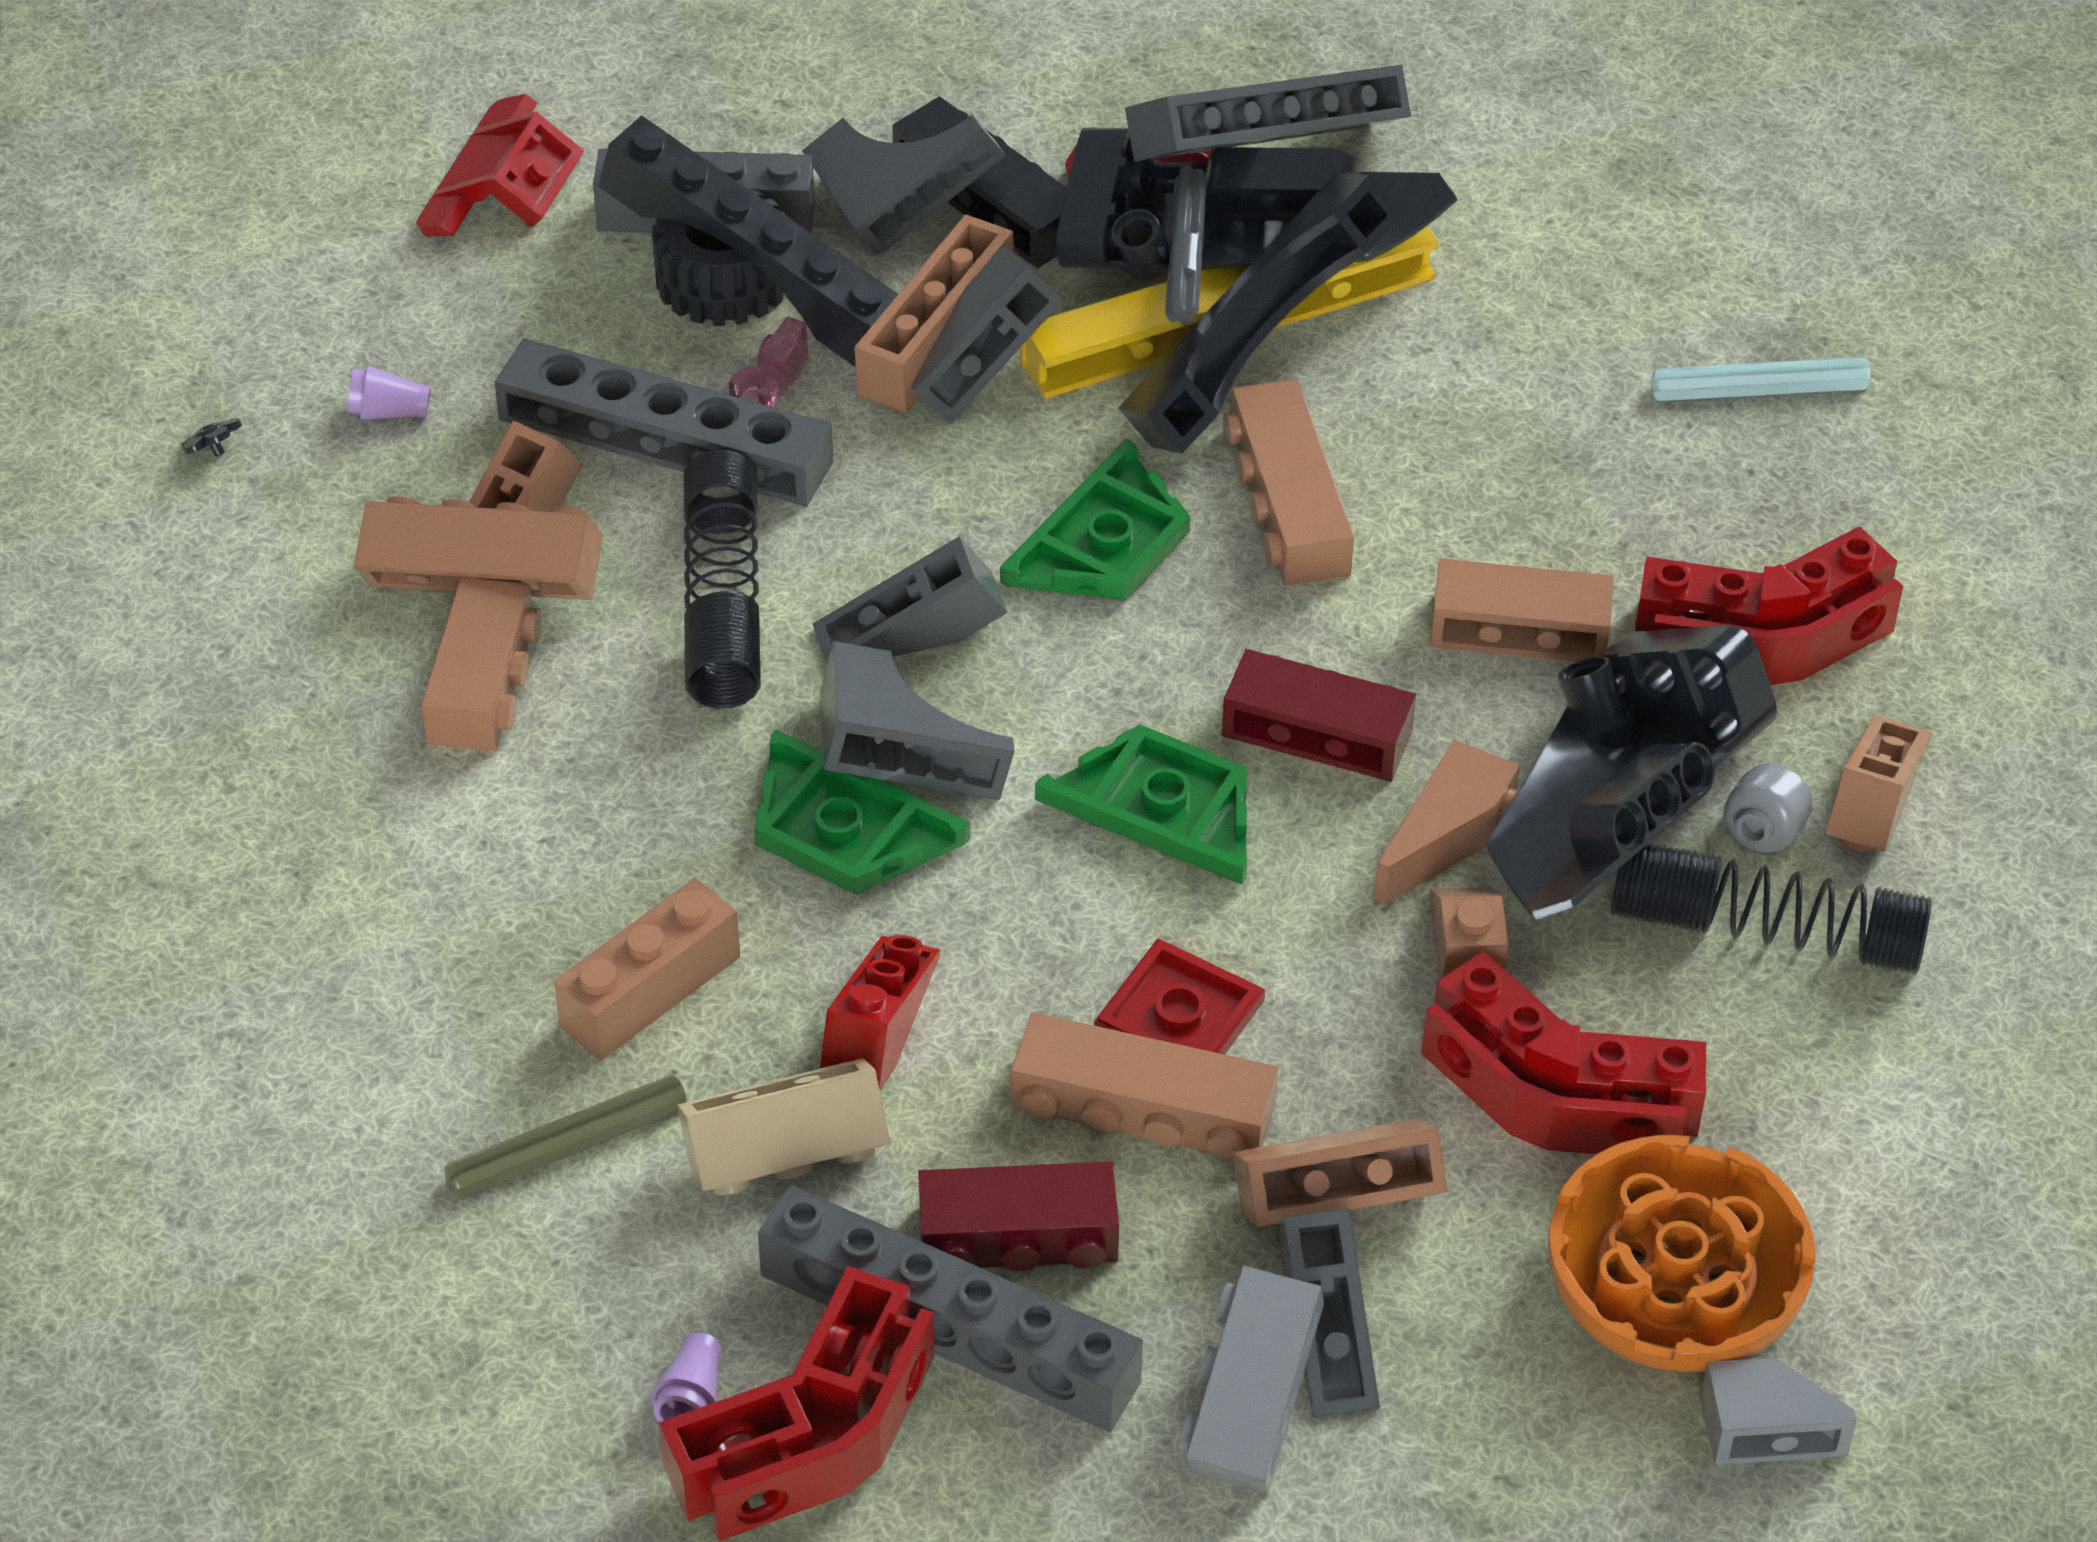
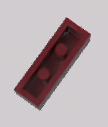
(1318, 714)
(1022, 1214)

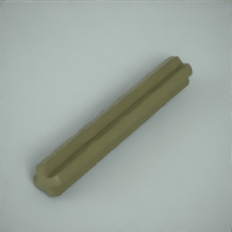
(564, 1137)

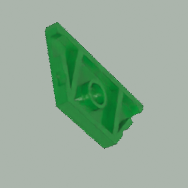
(1102, 534)
(1160, 797)
(846, 824)

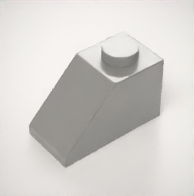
(1771, 1414)

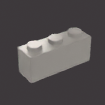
(1252, 1378)

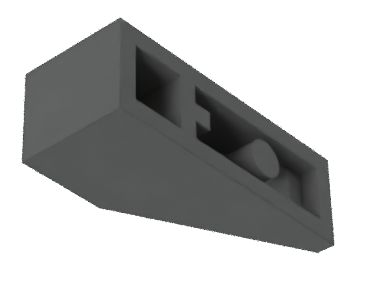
(983, 332)
(919, 607)
(1340, 1362)

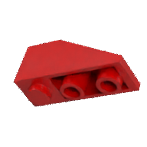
(879, 1005)

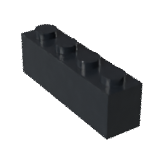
(1009, 194)

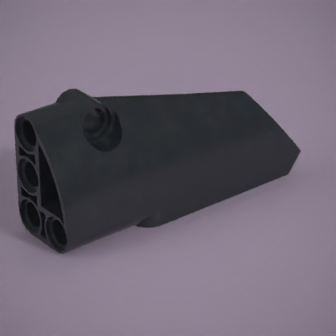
(1122, 209)
(1628, 757)

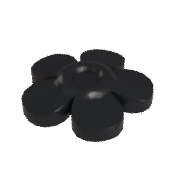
(211, 436)

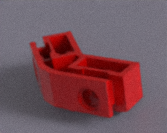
(1786, 608)
(1540, 1050)
(811, 1430)

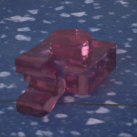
(779, 361)

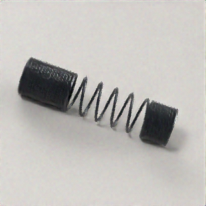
(722, 625)
(1682, 888)

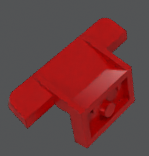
(511, 157)

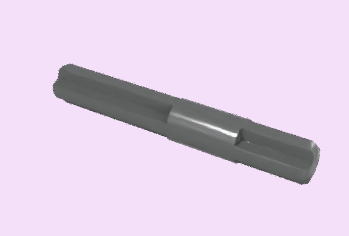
(1186, 245)

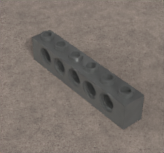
(1267, 112)
(660, 418)
(976, 1314)

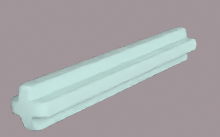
(1760, 379)

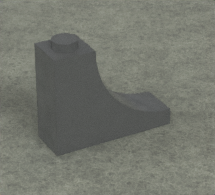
(899, 185)
(891, 734)

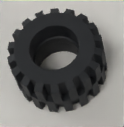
(709, 276)

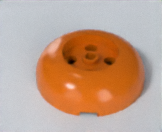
(1689, 1218)

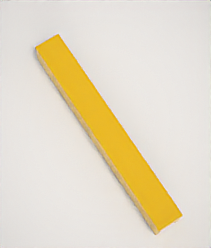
(1136, 334)

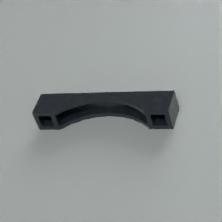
(672, 182)
(1195, 376)

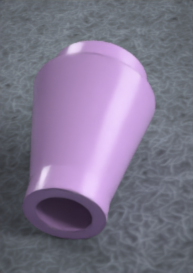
(386, 396)
(689, 1379)

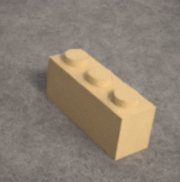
(784, 1126)

